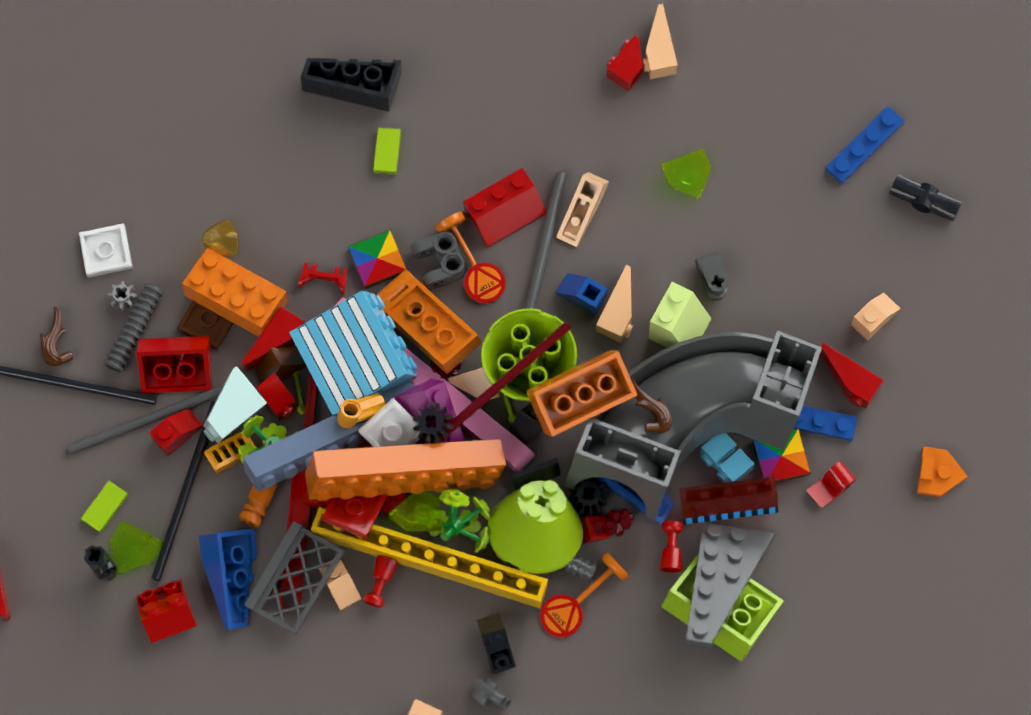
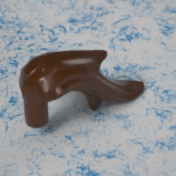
(49, 341)
(656, 408)

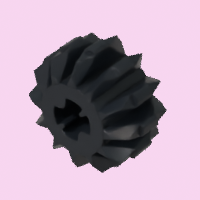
(424, 425)
(589, 505)

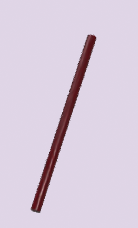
(507, 378)

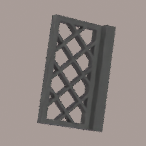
(276, 568)

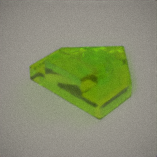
(688, 173)
(418, 513)
(133, 547)

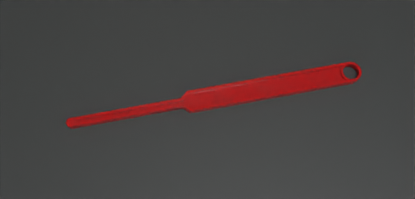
(298, 509)

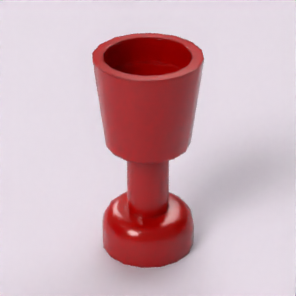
(671, 556)
(383, 572)

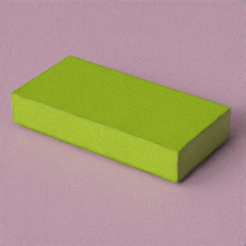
(387, 151)
(104, 506)

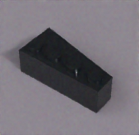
(353, 81)

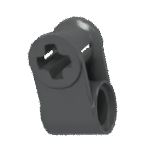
(712, 272)

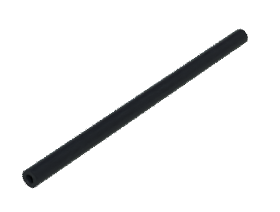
(78, 385)
(181, 503)

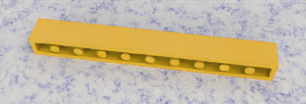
(439, 561)

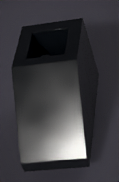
(526, 425)
(496, 643)

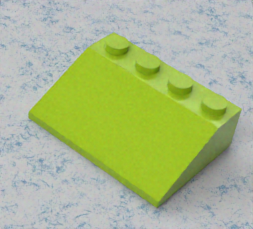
(743, 625)

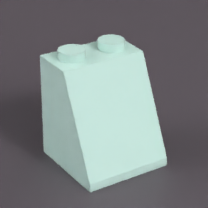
(233, 406)

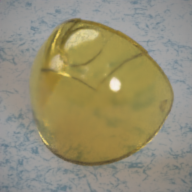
(222, 238)

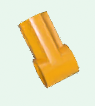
(361, 409)

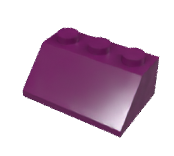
(429, 392)

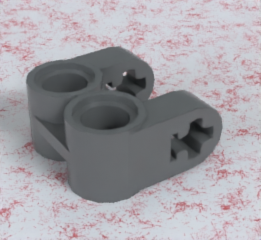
(430, 246)

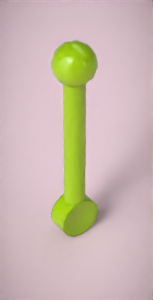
(301, 408)
(512, 417)

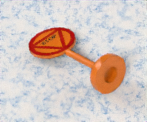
(483, 280)
(563, 614)

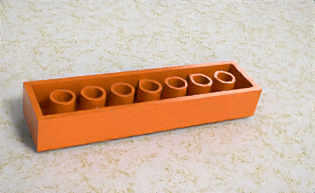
(404, 469)

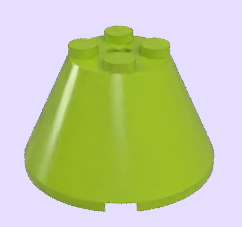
(514, 338)
(535, 528)

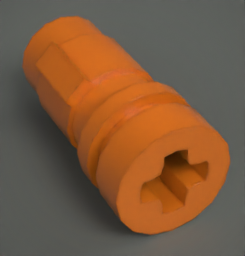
(256, 506)

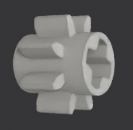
(126, 291)

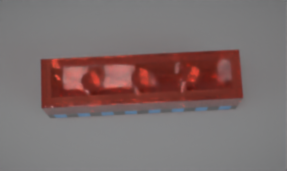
(728, 500)

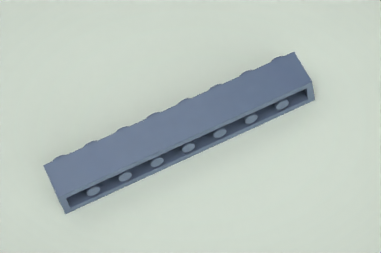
(294, 452)

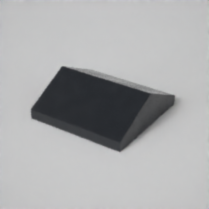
(540, 472)

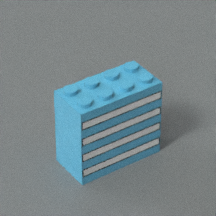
(354, 350)

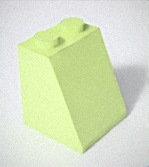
(678, 317)

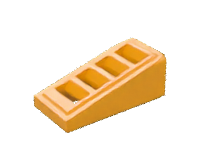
(218, 449)

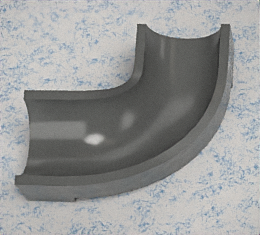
(710, 389)

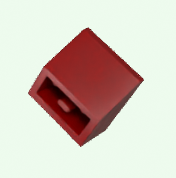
(165, 611)

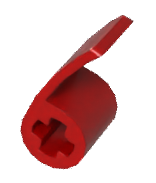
(833, 484)

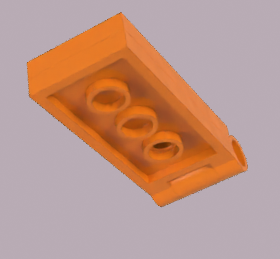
(428, 322)

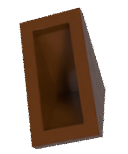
(282, 362)

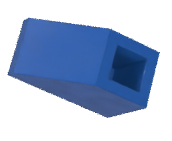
(583, 292)

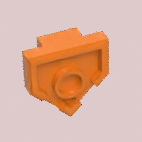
(938, 472)

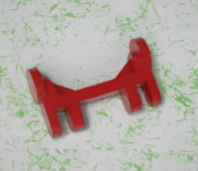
(336, 277)

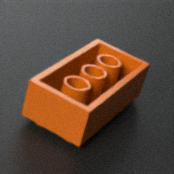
(233, 292)
(581, 393)

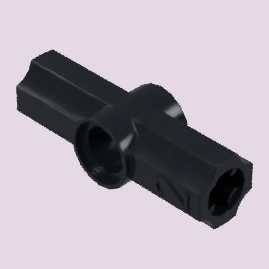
(925, 198)
(100, 563)

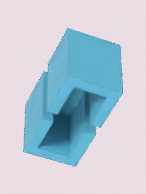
(720, 448)

